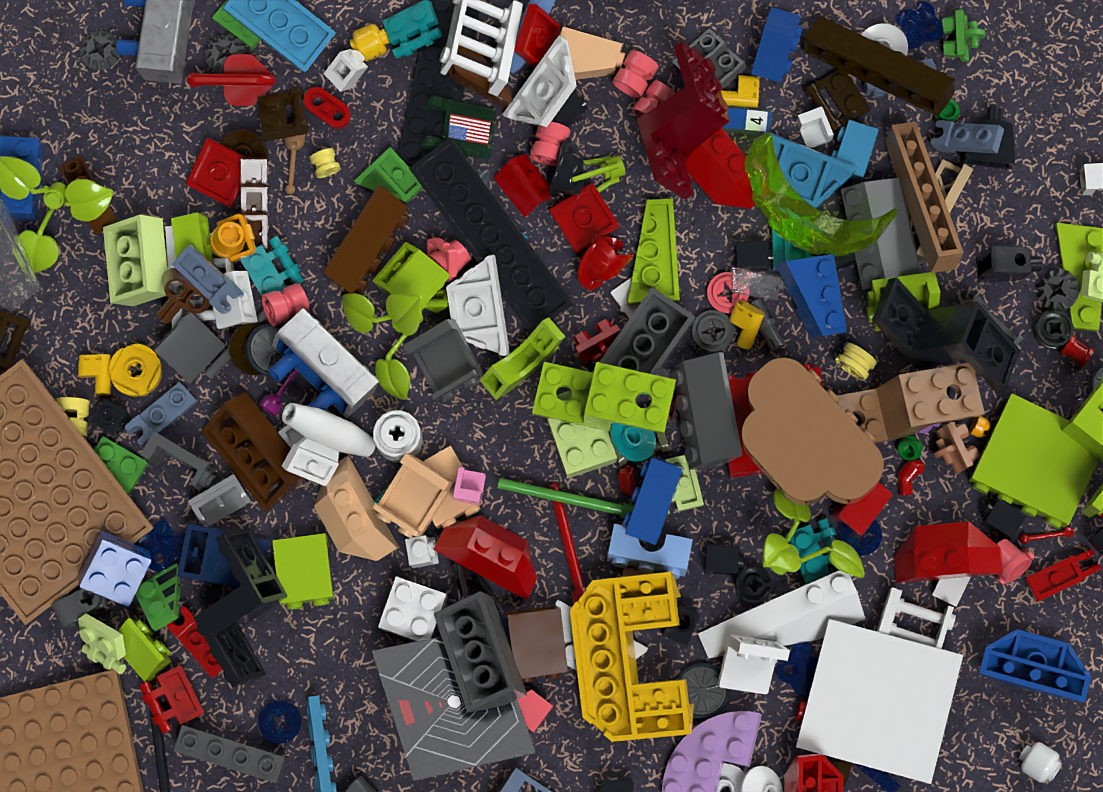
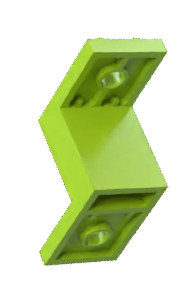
(604, 397)
(1087, 430)

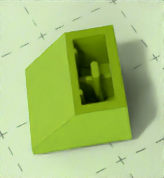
(411, 274)
(144, 653)

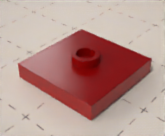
(536, 35)
(217, 173)
(583, 217)

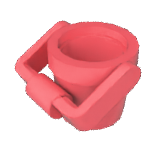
(450, 256)
(1014, 562)

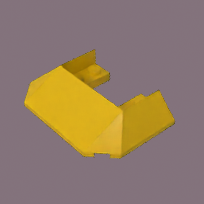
(607, 659)

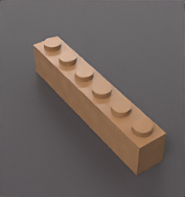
(924, 197)

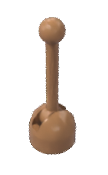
(294, 144)

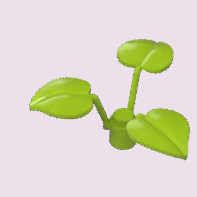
(84, 196)
(405, 316)
(785, 557)

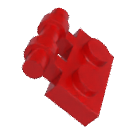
(179, 695)

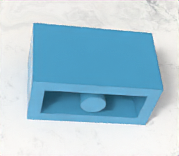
(856, 146)

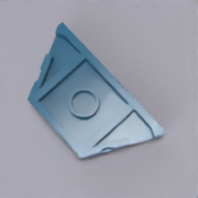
(810, 171)

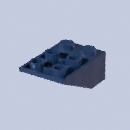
(204, 562)

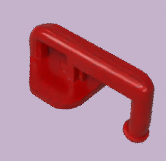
(242, 79)

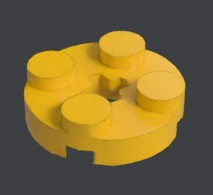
(131, 356)

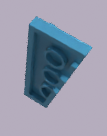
(315, 714)

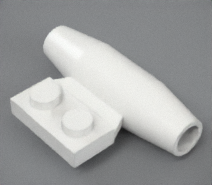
(324, 437)

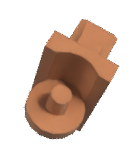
(953, 448)

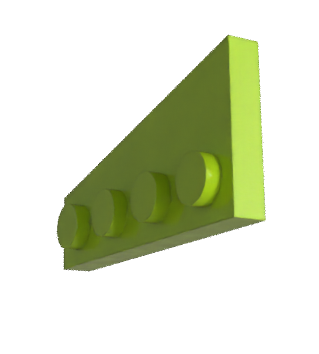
(1074, 245)
(656, 254)

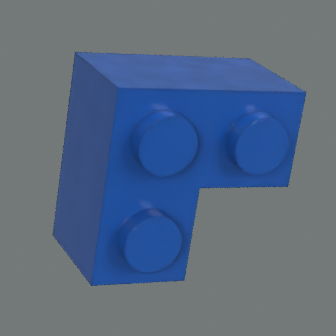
(778, 39)

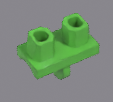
(959, 25)

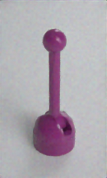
(272, 403)

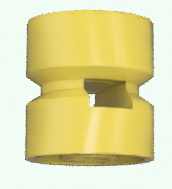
(76, 406)

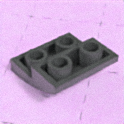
(726, 62)
(189, 347)

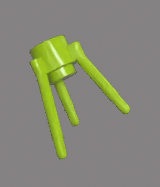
(609, 168)

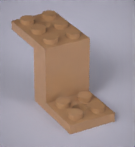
(916, 401)

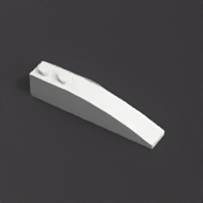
(793, 616)

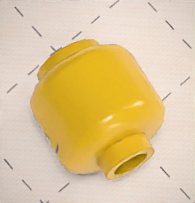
(370, 41)

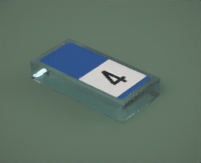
(748, 121)

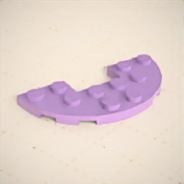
(701, 755)

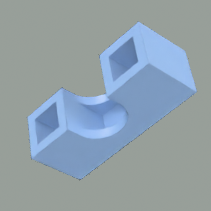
(627, 551)

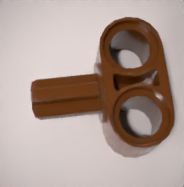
(180, 296)

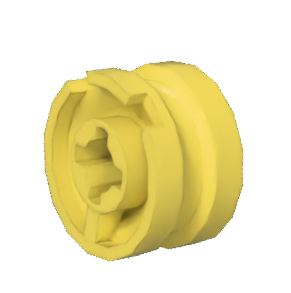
(856, 361)

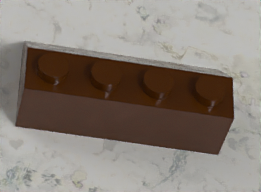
(367, 242)
(252, 450)

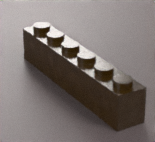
(879, 65)

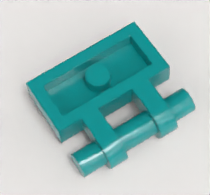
(409, 23)
(263, 271)
(807, 543)

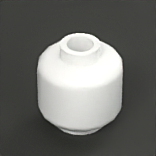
(1040, 762)

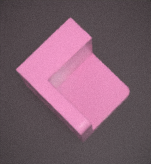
(469, 486)

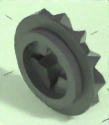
(222, 41)
(94, 60)
(1070, 288)
(720, 321)

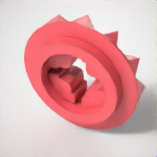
(716, 287)

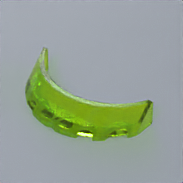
(798, 220)

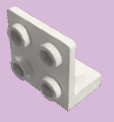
(750, 663)

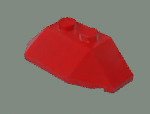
(720, 170)
(490, 553)
(946, 553)
(813, 774)

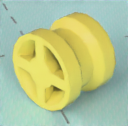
(325, 163)

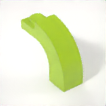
(524, 360)

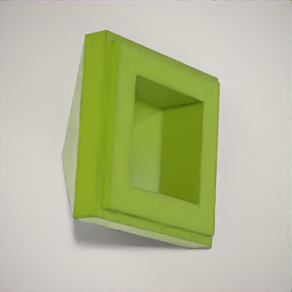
(438, 301)

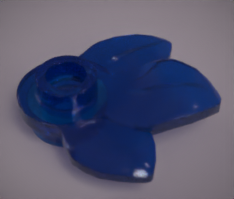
(916, 23)
(162, 542)
(804, 669)

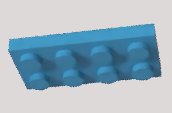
(284, 28)

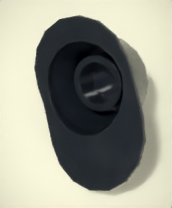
(567, 167)

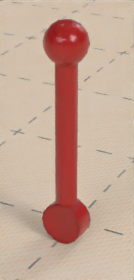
(1067, 532)

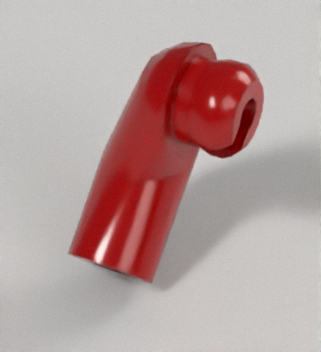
(907, 474)
(627, 480)

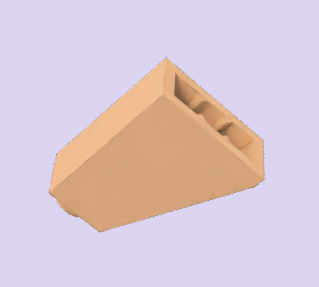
(592, 54)

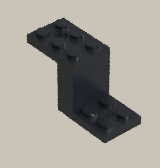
(946, 335)
(257, 594)

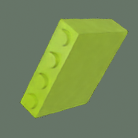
(1034, 463)

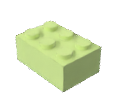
(135, 260)
(579, 446)

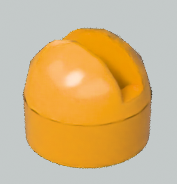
(979, 426)

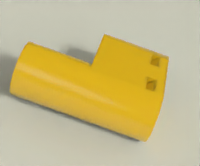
(747, 92)
(749, 319)
(98, 367)

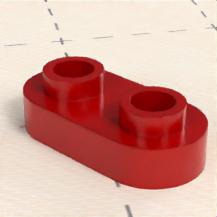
(328, 108)

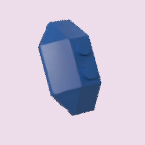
(1036, 665)

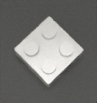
(412, 610)

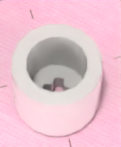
(409, 443)

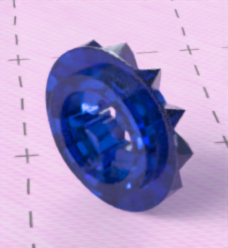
(869, 544)
(267, 725)

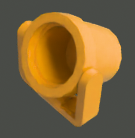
(229, 238)

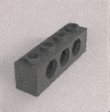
(230, 754)

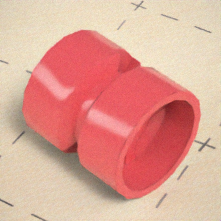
(635, 74)
(655, 95)
(549, 144)
(281, 306)

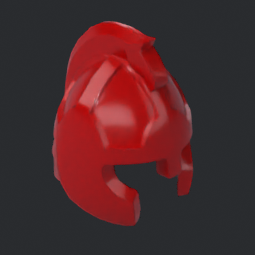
(601, 261)

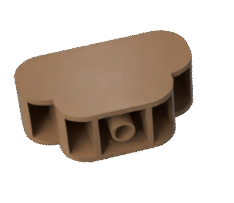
(806, 438)

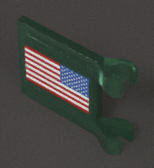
(466, 124)

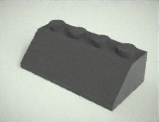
(895, 250)
(649, 335)
(706, 412)
(480, 653)

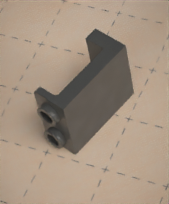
(445, 360)
(159, 446)

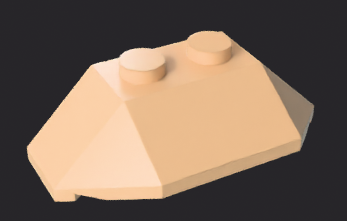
(349, 515)

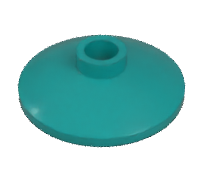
(632, 442)

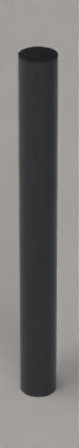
(160, 755)

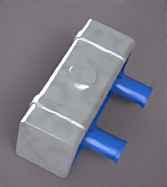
(162, 39)
(323, 364)

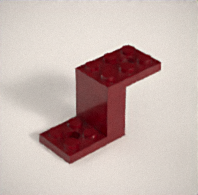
(683, 120)

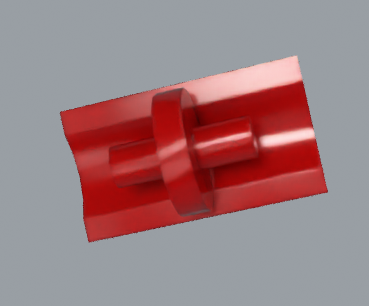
(597, 346)

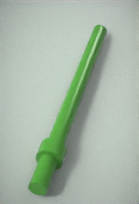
(565, 497)

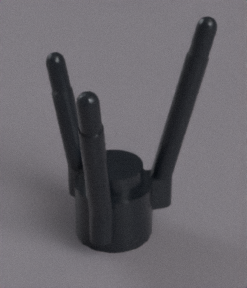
(465, 577)

